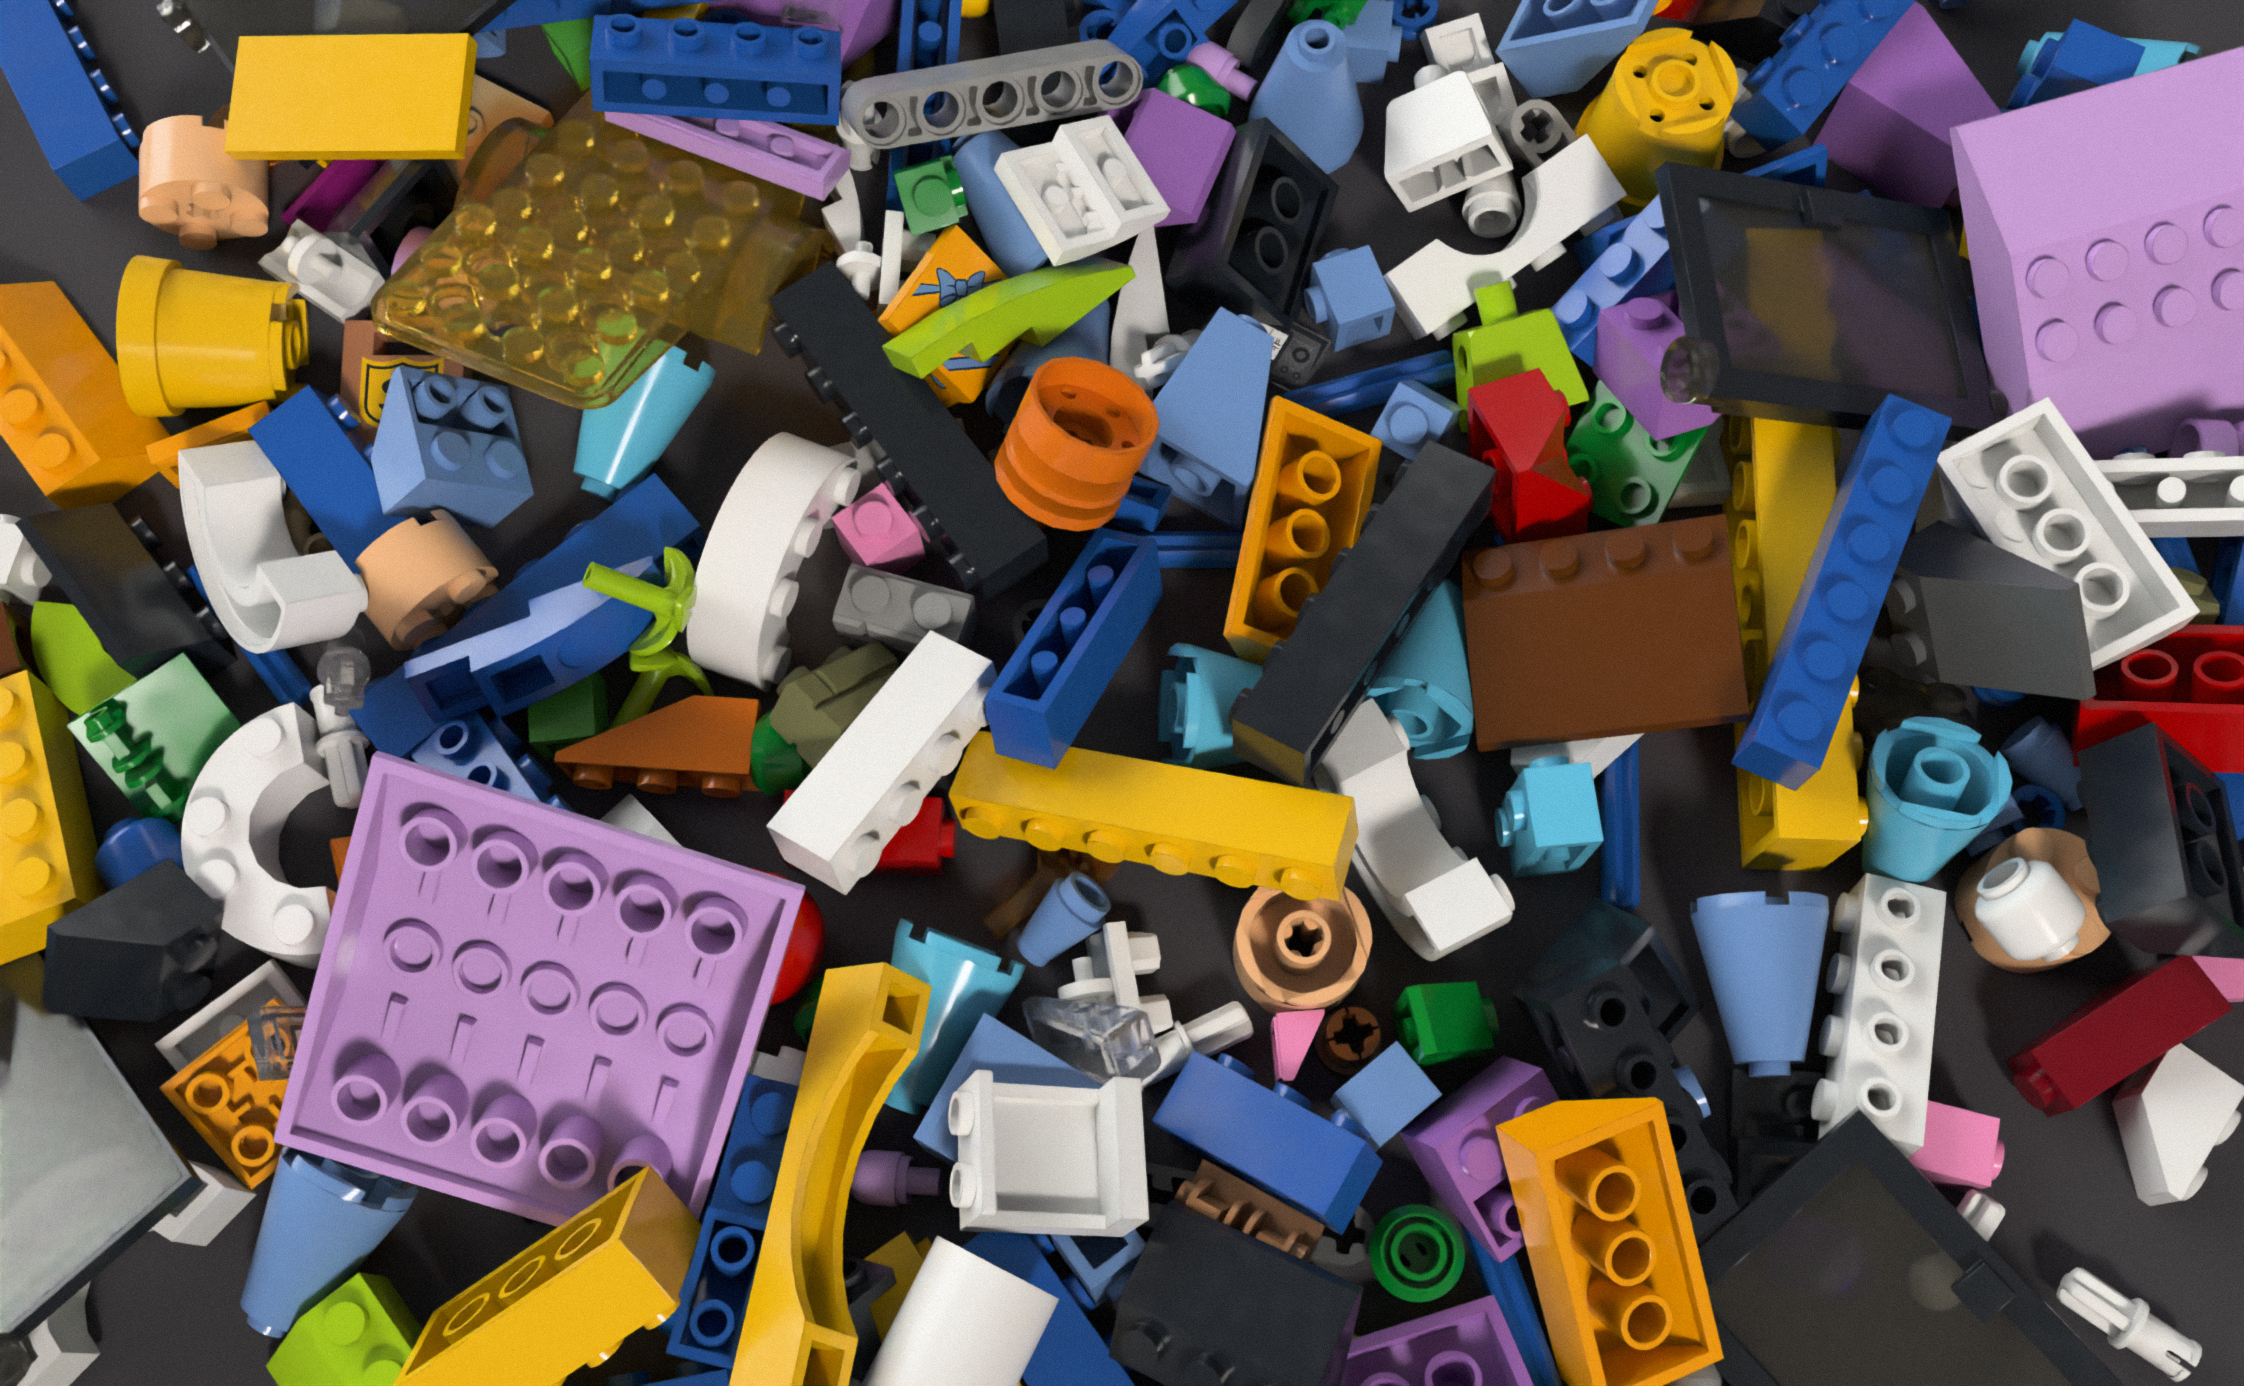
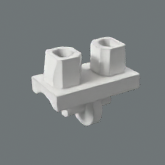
(899, 253)
(324, 272)
(1111, 970)

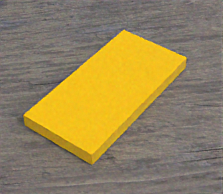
(351, 97)

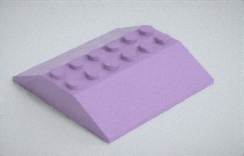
(2114, 251)
(530, 1000)

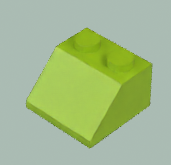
(349, 1338)

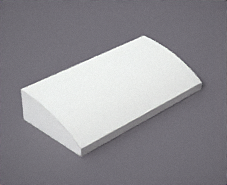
(2048, 502)

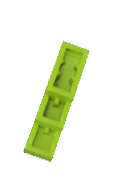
(1024, 307)

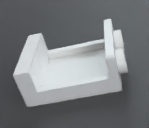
(1049, 1157)

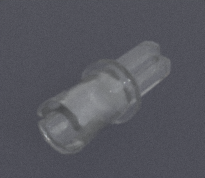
(344, 672)

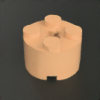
(197, 187)
(423, 579)
(2069, 857)
(1283, 978)

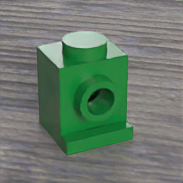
(931, 194)

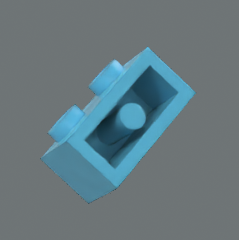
(1550, 818)

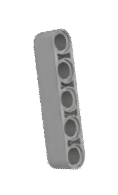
(967, 81)

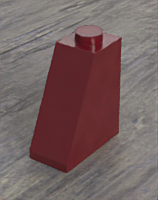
(2116, 1034)

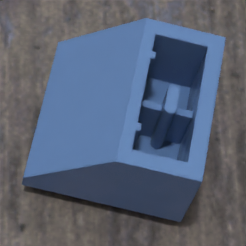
(449, 449)

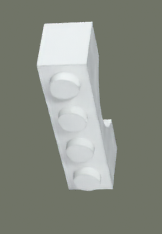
(1560, 197)

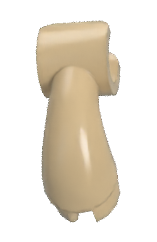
(299, 526)

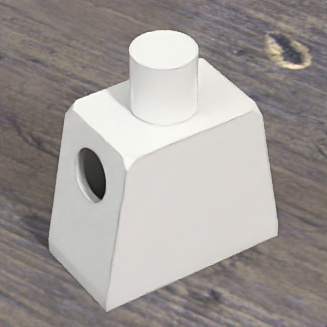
(1440, 139)

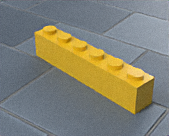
(1162, 817)

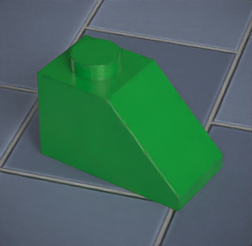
(1444, 1023)

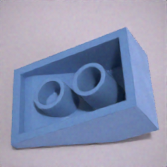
(1565, 43)

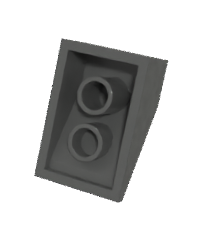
(1987, 617)

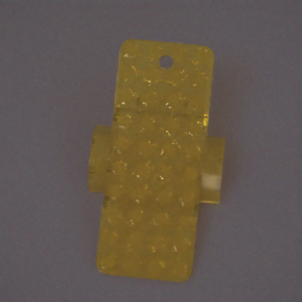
(601, 256)

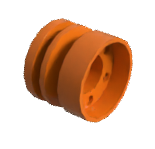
(1076, 443)

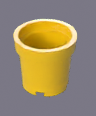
(1668, 78)
(206, 339)

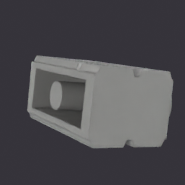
(900, 611)

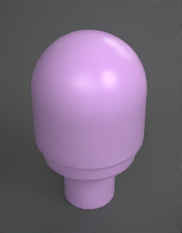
(1223, 68)
(892, 1179)

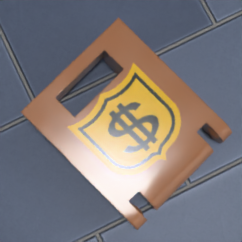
(369, 368)

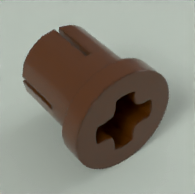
(1340, 1057)

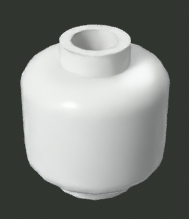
(2029, 910)

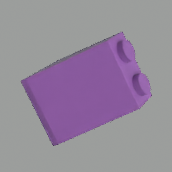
(1899, 111)

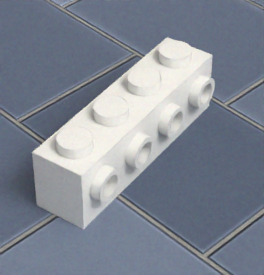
(2180, 495)
(885, 763)
(1882, 1008)

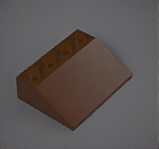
(1604, 634)

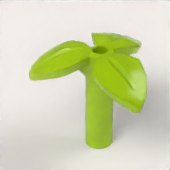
(669, 604)
(654, 672)

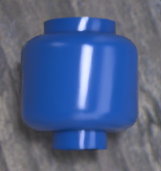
(136, 847)

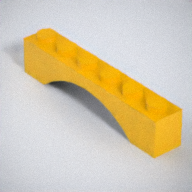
(857, 1050)

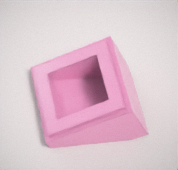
(1290, 1039)

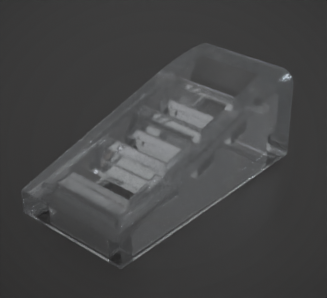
(1098, 1037)

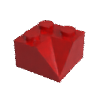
(1520, 433)

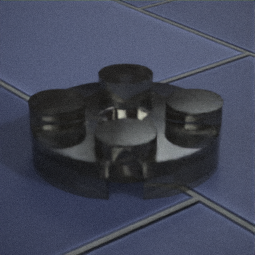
(1889, 699)

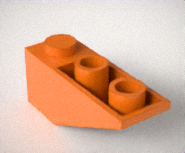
(683, 744)

